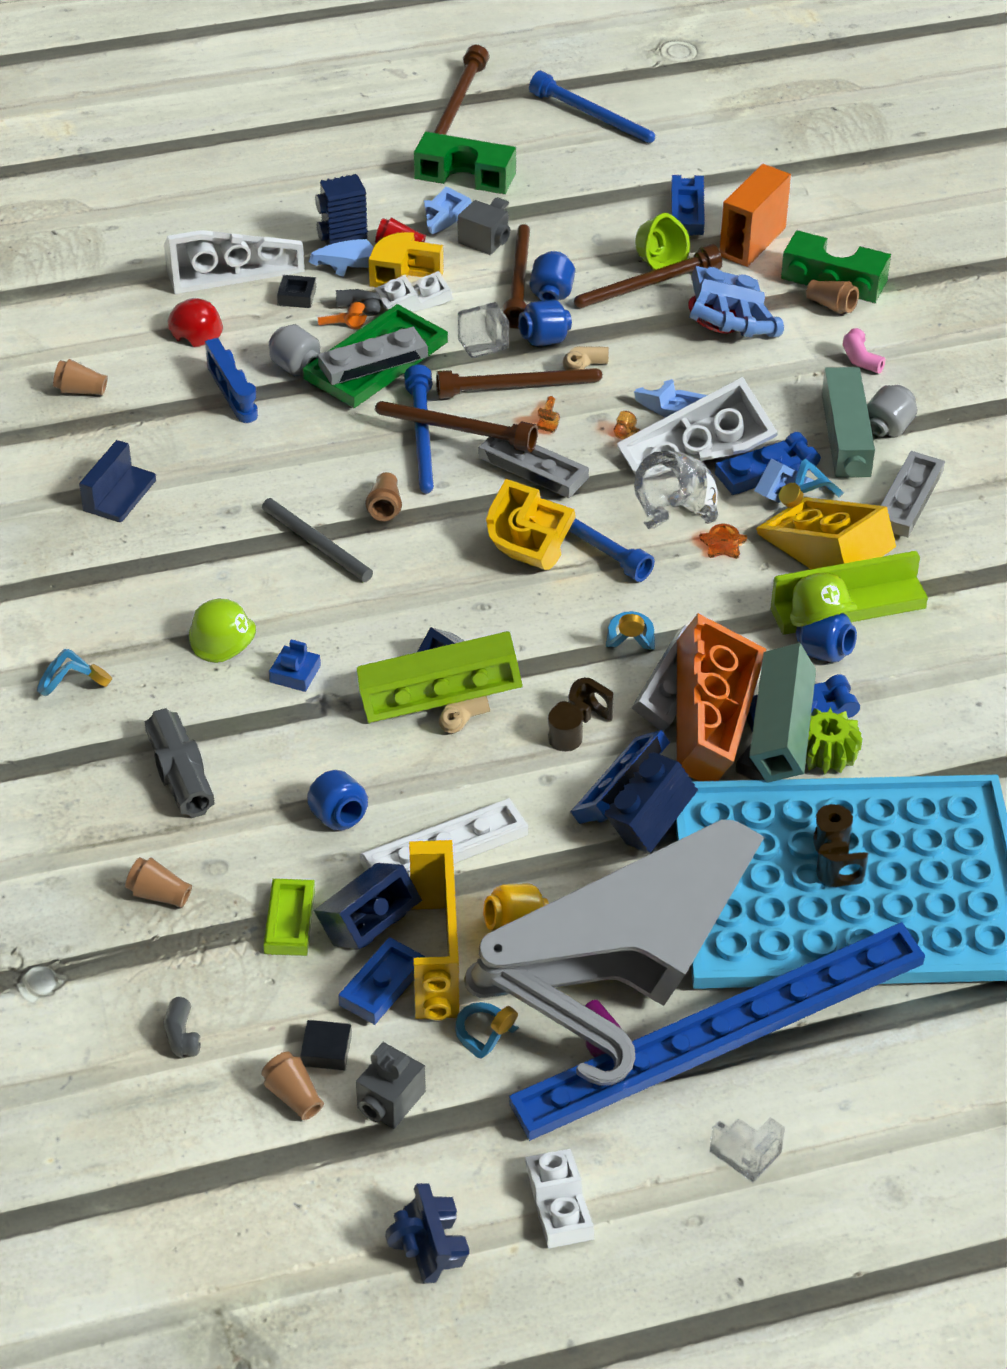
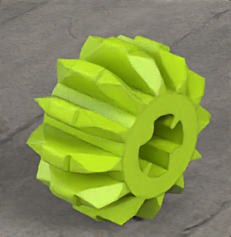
(832, 741)

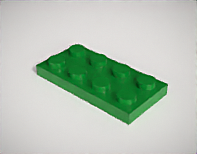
(360, 389)

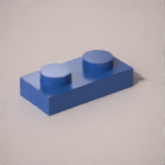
(380, 981)

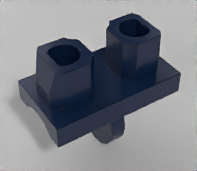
(421, 1234)

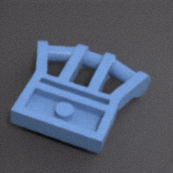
(736, 293)

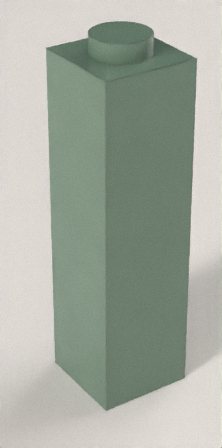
(848, 422)
(783, 713)

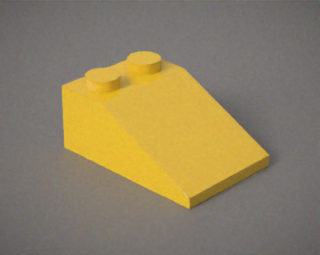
(830, 532)

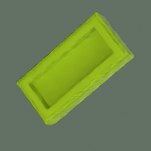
(289, 917)

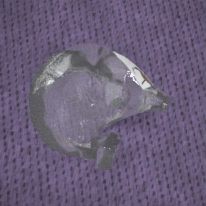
(676, 481)

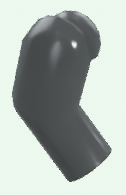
(370, 299)
(175, 1028)

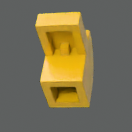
(401, 256)

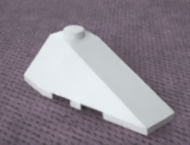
(220, 259)
(710, 428)

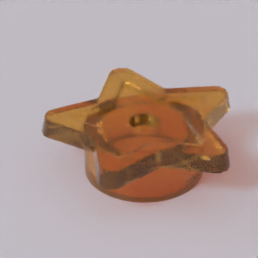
(723, 540)

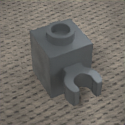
(484, 225)
(390, 1085)

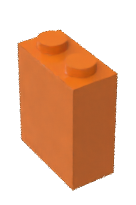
(754, 214)

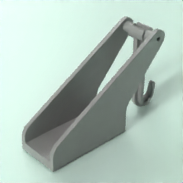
(624, 927)

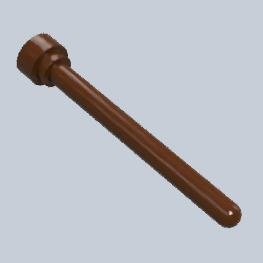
(474, 61)
(705, 257)
(516, 305)
(451, 384)
(521, 435)

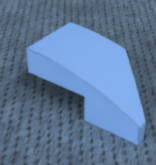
(444, 209)
(343, 254)
(666, 400)
(774, 478)

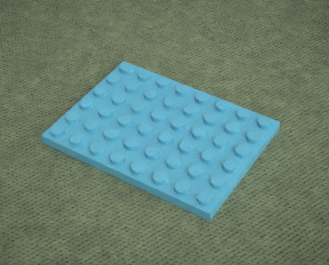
(930, 864)

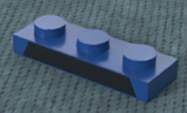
(609, 785)

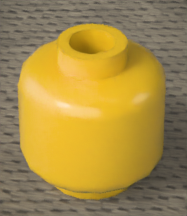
(510, 903)

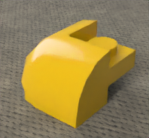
(528, 525)

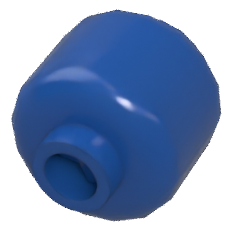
(552, 275)
(544, 323)
(828, 638)
(337, 800)

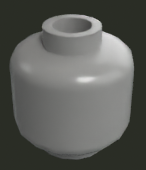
(293, 348)
(891, 410)

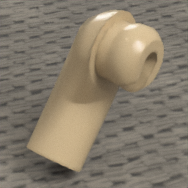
(583, 356)
(458, 714)

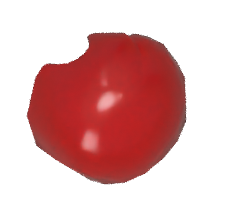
(195, 321)

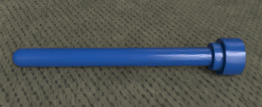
(544, 86)
(418, 383)
(635, 563)

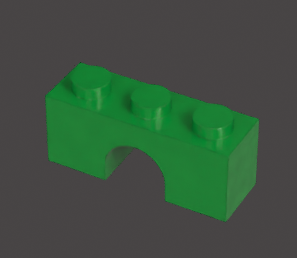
(443, 155)
(807, 260)

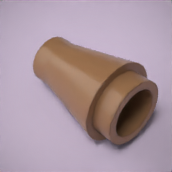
(835, 295)
(78, 379)
(384, 498)
(155, 882)
(291, 1083)

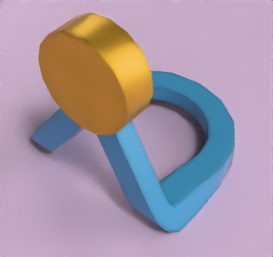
(792, 493)
(631, 625)
(96, 673)
(503, 1021)

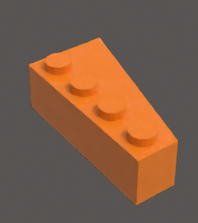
(713, 695)

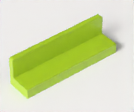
(875, 585)
(439, 676)

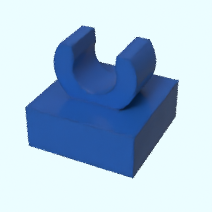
(295, 666)

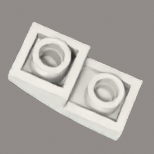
(415, 296)
(559, 1198)

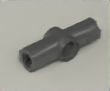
(179, 763)

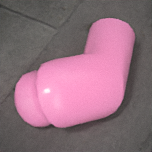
(857, 353)

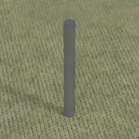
(317, 540)

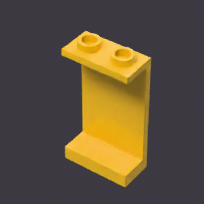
(436, 977)

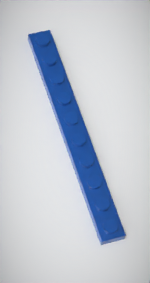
(721, 1028)

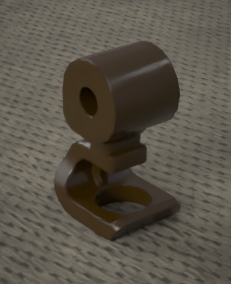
(567, 718)
(832, 844)

